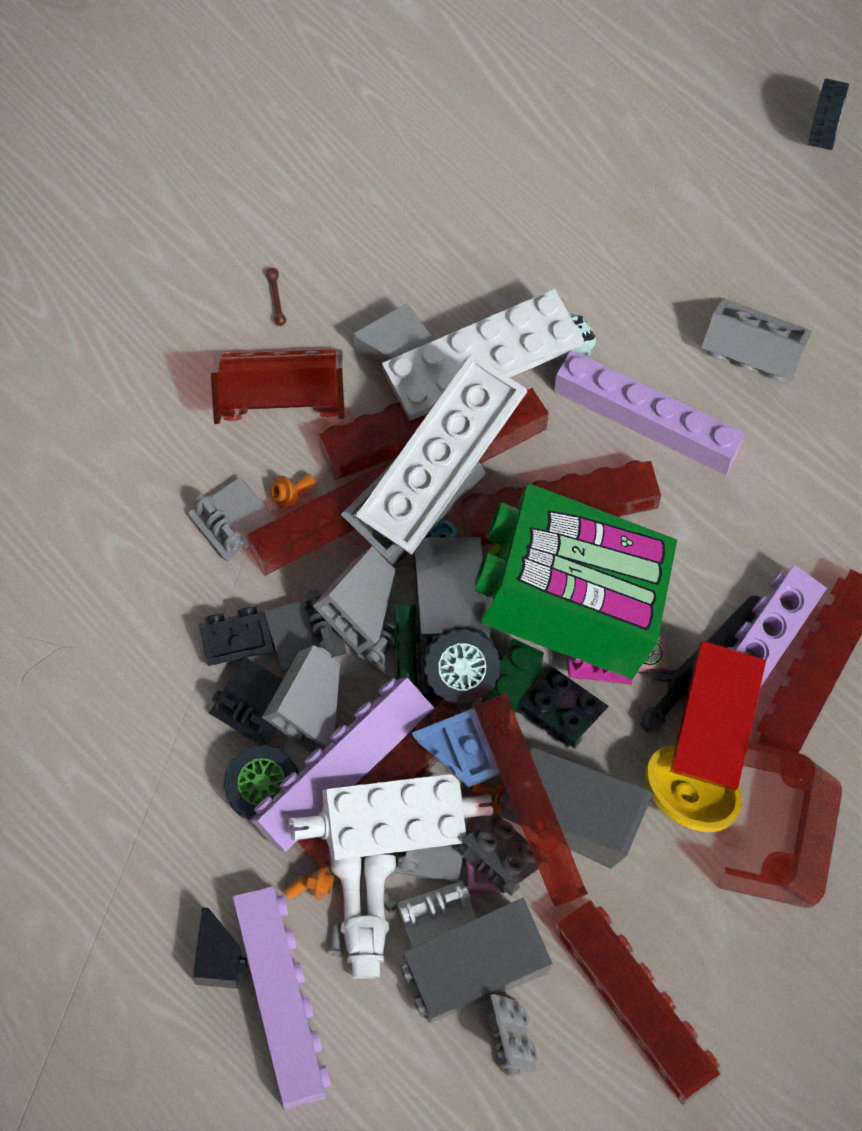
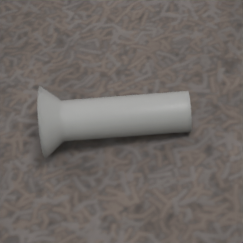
(390, 903)
(335, 943)

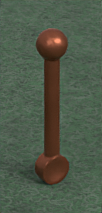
(273, 275)

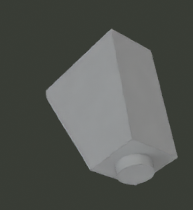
(391, 335)
(359, 600)
(307, 699)

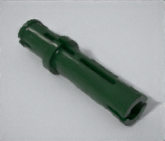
(405, 642)

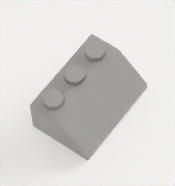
(756, 340)

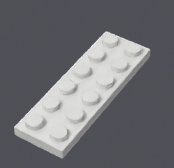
(507, 341)
(441, 453)

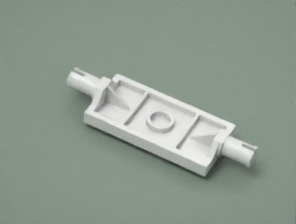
(392, 816)

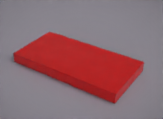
(718, 716)

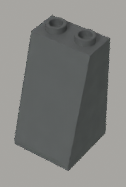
(444, 587)
(592, 808)
(476, 961)

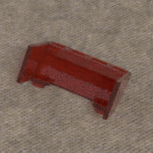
(277, 381)
(800, 876)

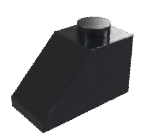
(217, 955)

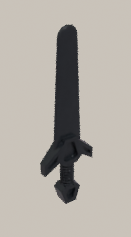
(679, 679)

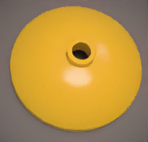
(687, 800)

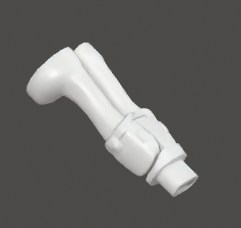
(367, 933)

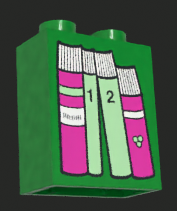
(576, 580)

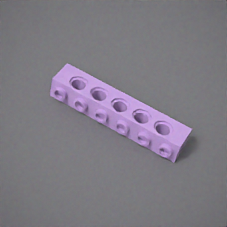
(802, 593)

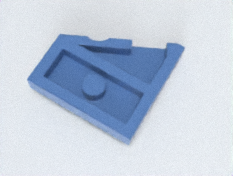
(460, 747)

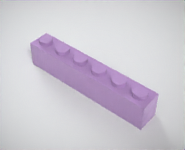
(648, 412)
(344, 760)
(279, 997)

